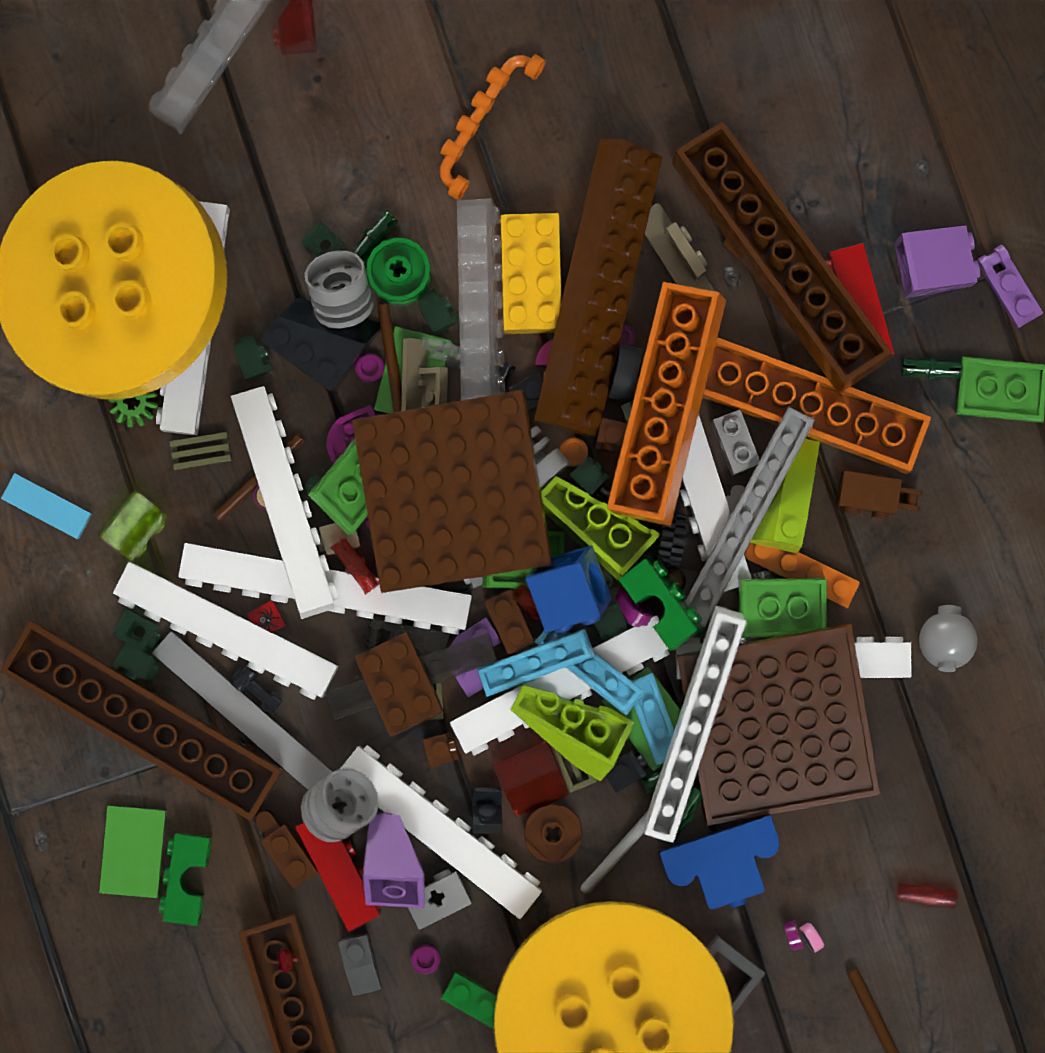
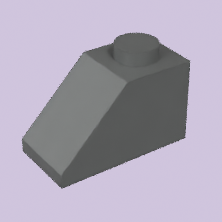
(360, 963)

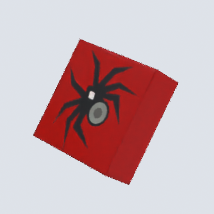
(267, 617)

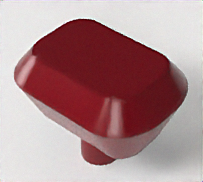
(285, 960)

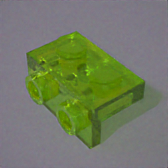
(133, 526)

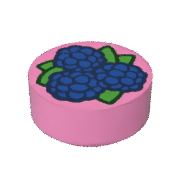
(811, 937)

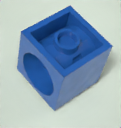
(569, 590)

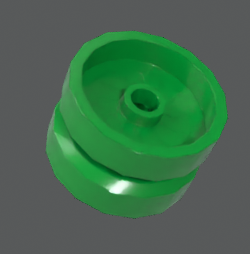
(397, 254)

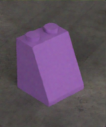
(936, 260)
(391, 865)

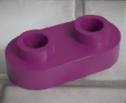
(635, 613)

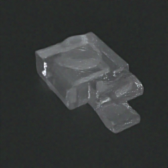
(442, 351)

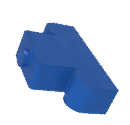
(723, 861)

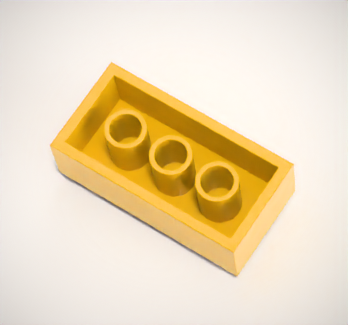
(530, 272)

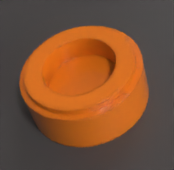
(574, 450)

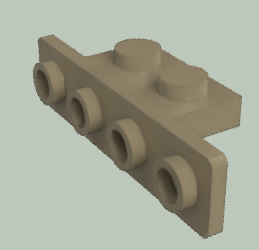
(674, 250)
(420, 384)

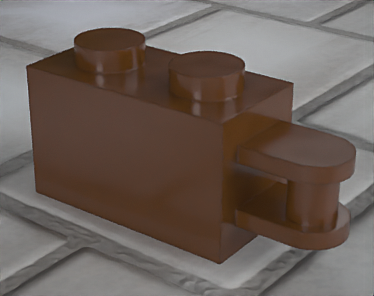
(874, 495)
(509, 623)
(285, 849)

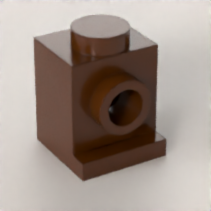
(611, 436)
(440, 749)

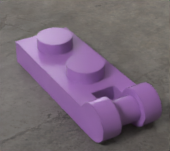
(1010, 287)

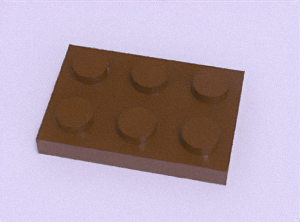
(399, 684)

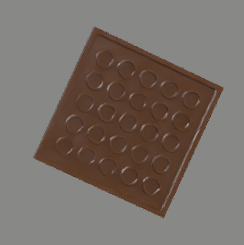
(452, 491)
(787, 728)

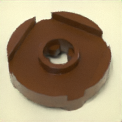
(536, 833)

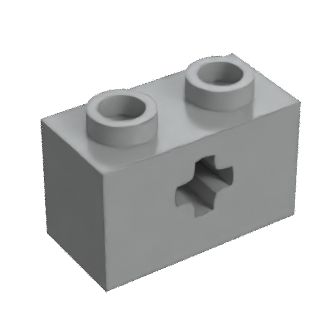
(735, 442)
(454, 899)

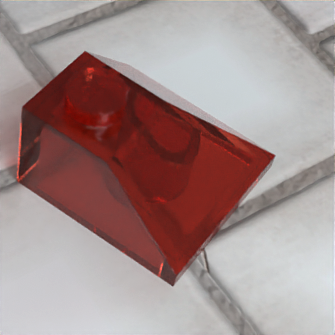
(296, 28)

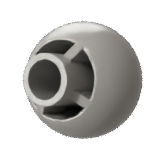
(948, 639)

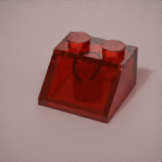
(530, 779)

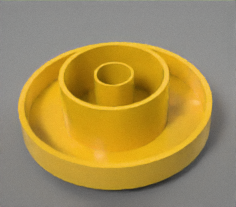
(111, 280)
(613, 984)

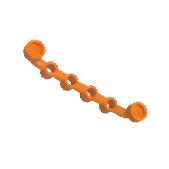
(469, 125)

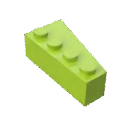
(615, 538)

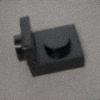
(532, 389)
(626, 770)
(487, 810)

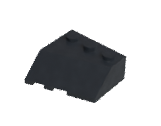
(315, 349)

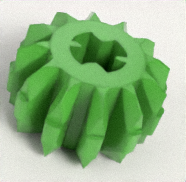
(127, 413)

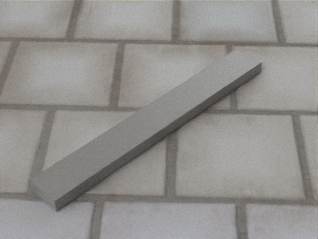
(748, 513)
(241, 711)

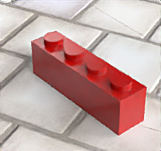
(854, 273)
(341, 877)

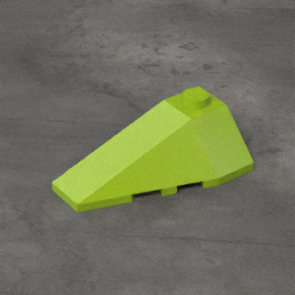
(787, 515)
(579, 732)

